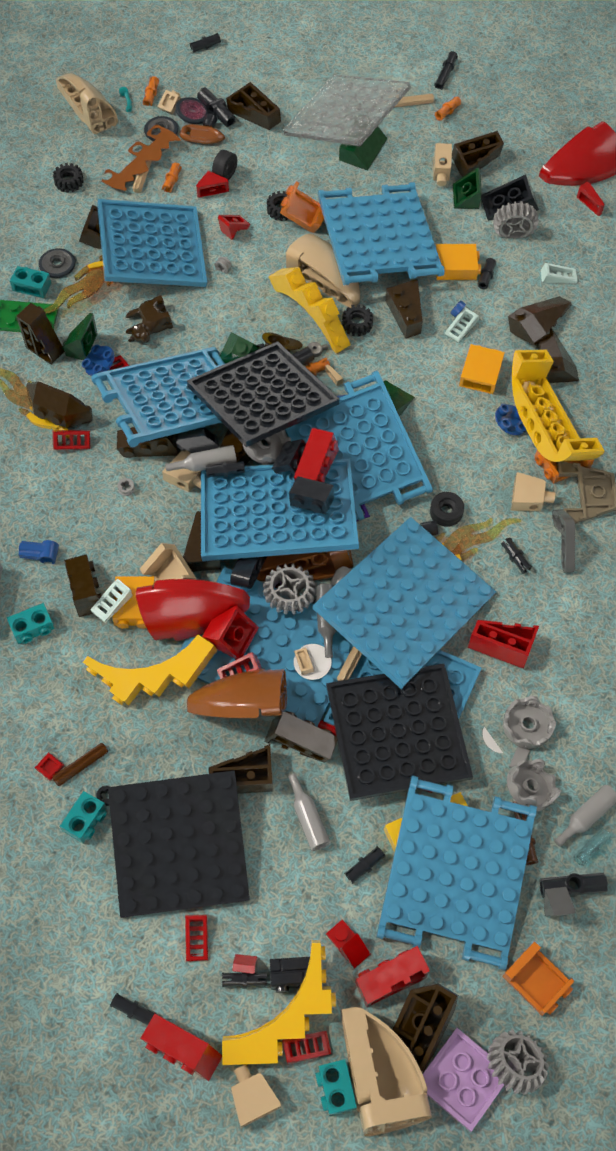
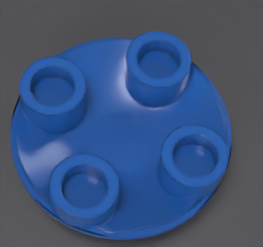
(98, 360)
(509, 420)

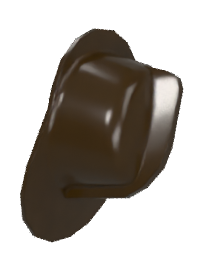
(287, 343)

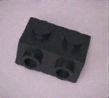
(289, 456)

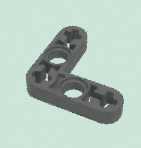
(566, 526)

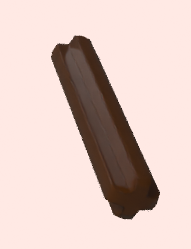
(80, 764)

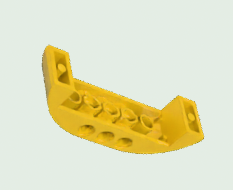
(543, 412)

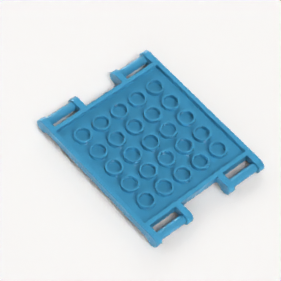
(379, 234)
(158, 395)
(373, 440)
(457, 872)

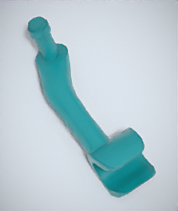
(123, 91)

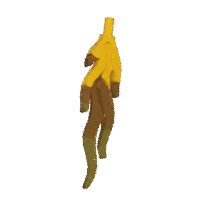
(90, 284)
(19, 397)
(463, 539)

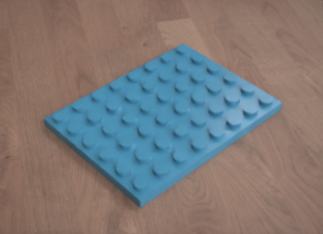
(254, 518)
(404, 601)
(275, 647)

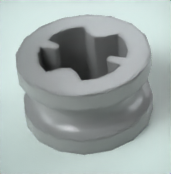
(223, 264)
(126, 492)

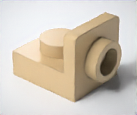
(169, 101)

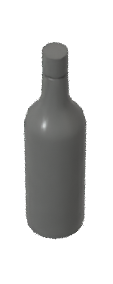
(324, 627)

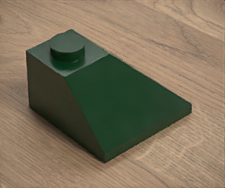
(81, 338)
(236, 348)

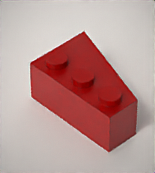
(317, 455)
(503, 641)
(392, 976)
(181, 1047)

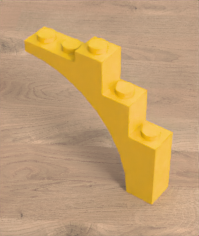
(322, 310)
(183, 667)
(262, 1044)

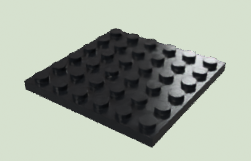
(262, 393)
(397, 732)
(178, 844)

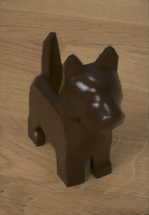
(152, 320)

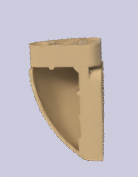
(87, 102)
(319, 265)
(383, 1074)

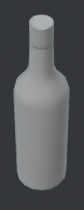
(199, 460)
(589, 813)
(309, 817)

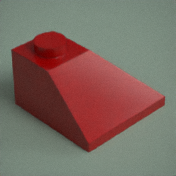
(231, 632)

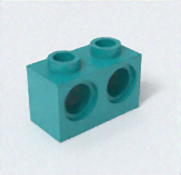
(30, 282)
(29, 619)
(78, 815)
(341, 1086)

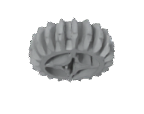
(515, 220)
(284, 597)
(512, 1065)

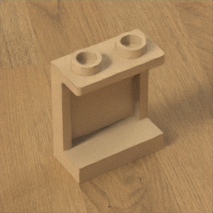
(167, 564)

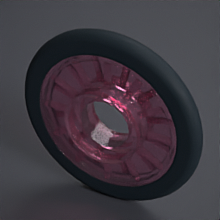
(183, 106)

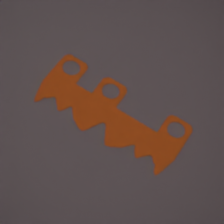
(148, 153)

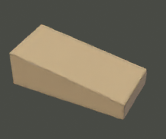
(336, 378)
(304, 661)

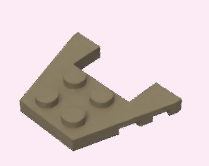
(595, 488)

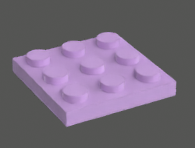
(461, 1080)

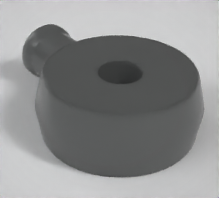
(318, 348)

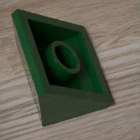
(468, 191)

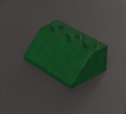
(363, 155)

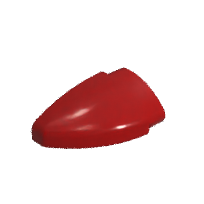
(584, 158)
(185, 606)

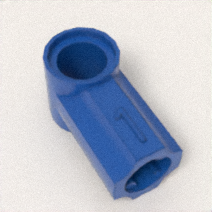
(44, 551)

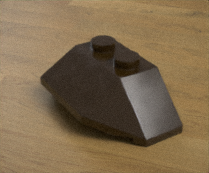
(57, 405)
(425, 1020)

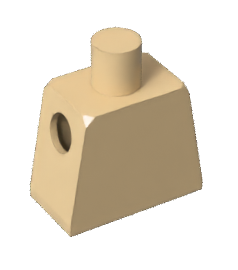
(442, 169)
(182, 478)
(530, 493)
(252, 1096)

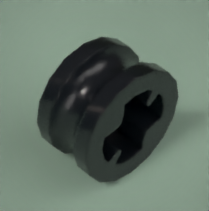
(104, 789)

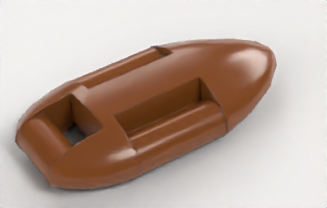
(201, 134)

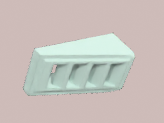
(548, 275)
(473, 317)
(107, 596)

